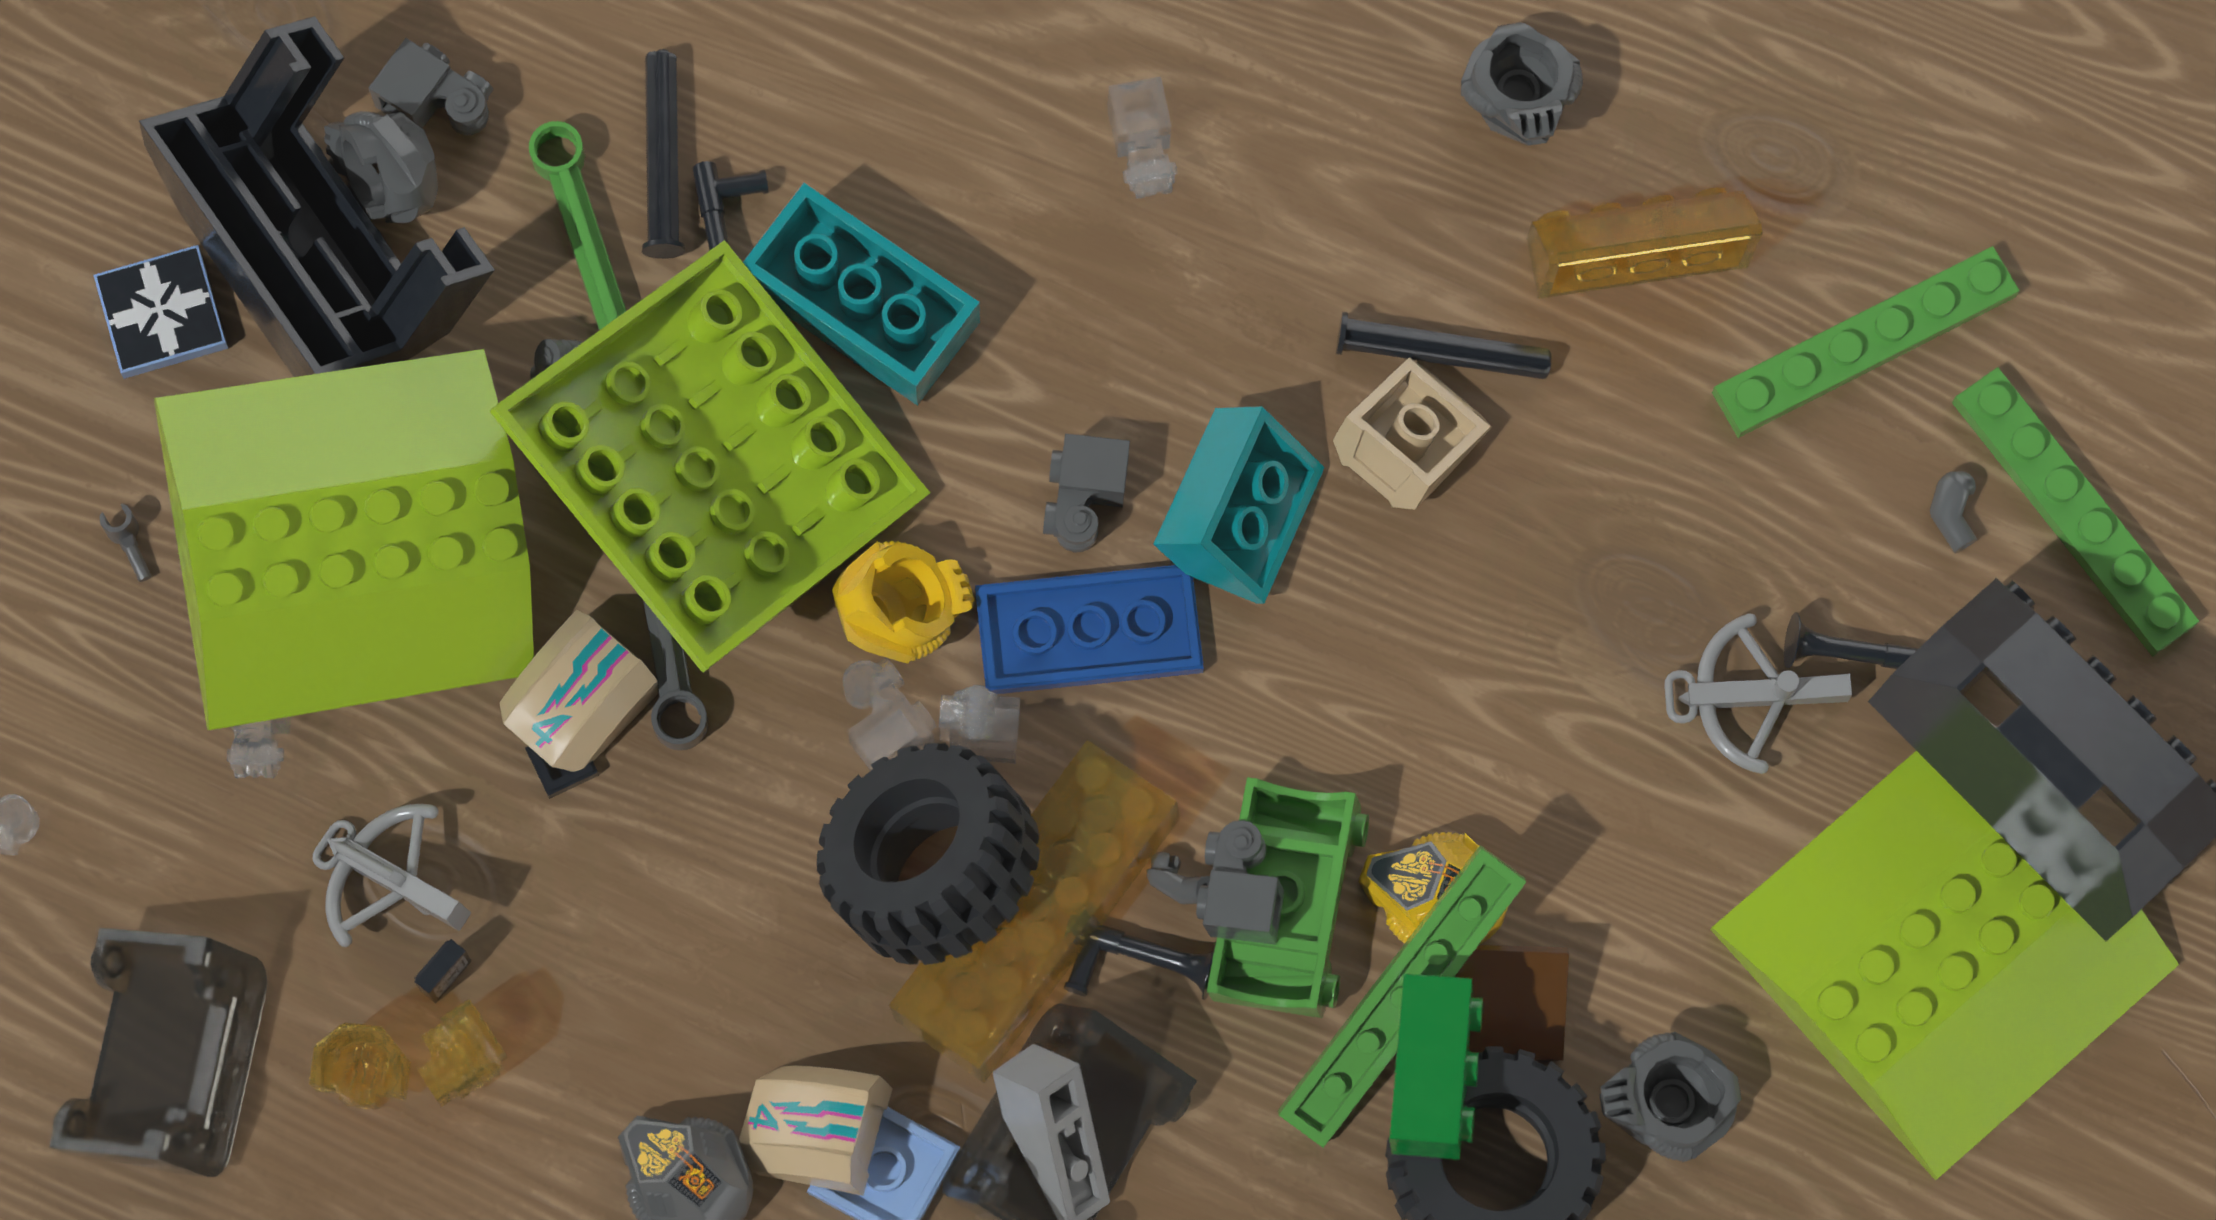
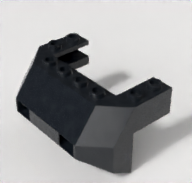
(292, 228)
(2052, 755)

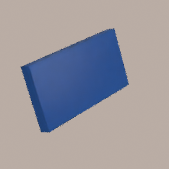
(1088, 629)

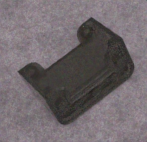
(169, 1053)
(1125, 1091)

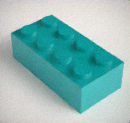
(862, 294)

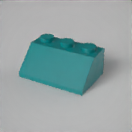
(1240, 503)

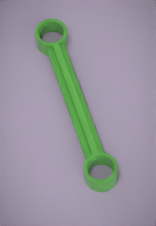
(580, 222)

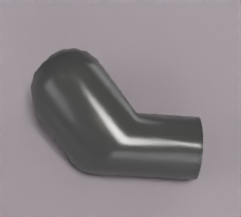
(1948, 507)
(1165, 879)

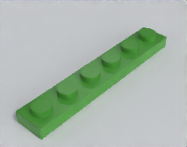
(1865, 342)
(2075, 511)
(1371, 1031)

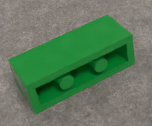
(1434, 1066)

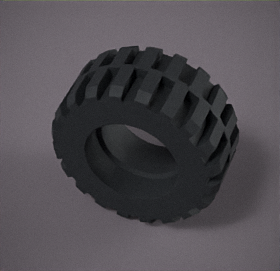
(962, 893)
(1557, 1115)

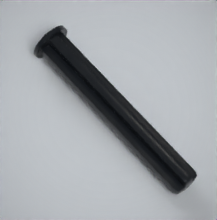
(662, 156)
(1443, 348)

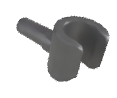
(125, 536)

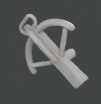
(1775, 692)
(352, 854)

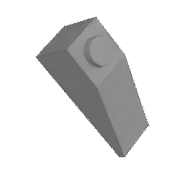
(1053, 1126)

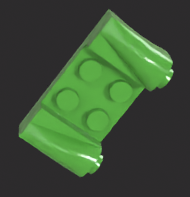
(1308, 852)

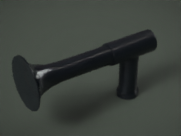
(712, 191)
(1805, 642)
(1105, 938)

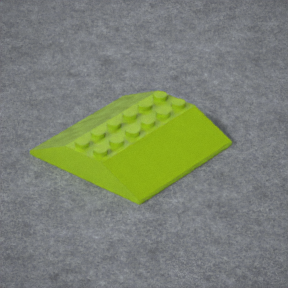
(711, 455)
(347, 537)
(1935, 963)

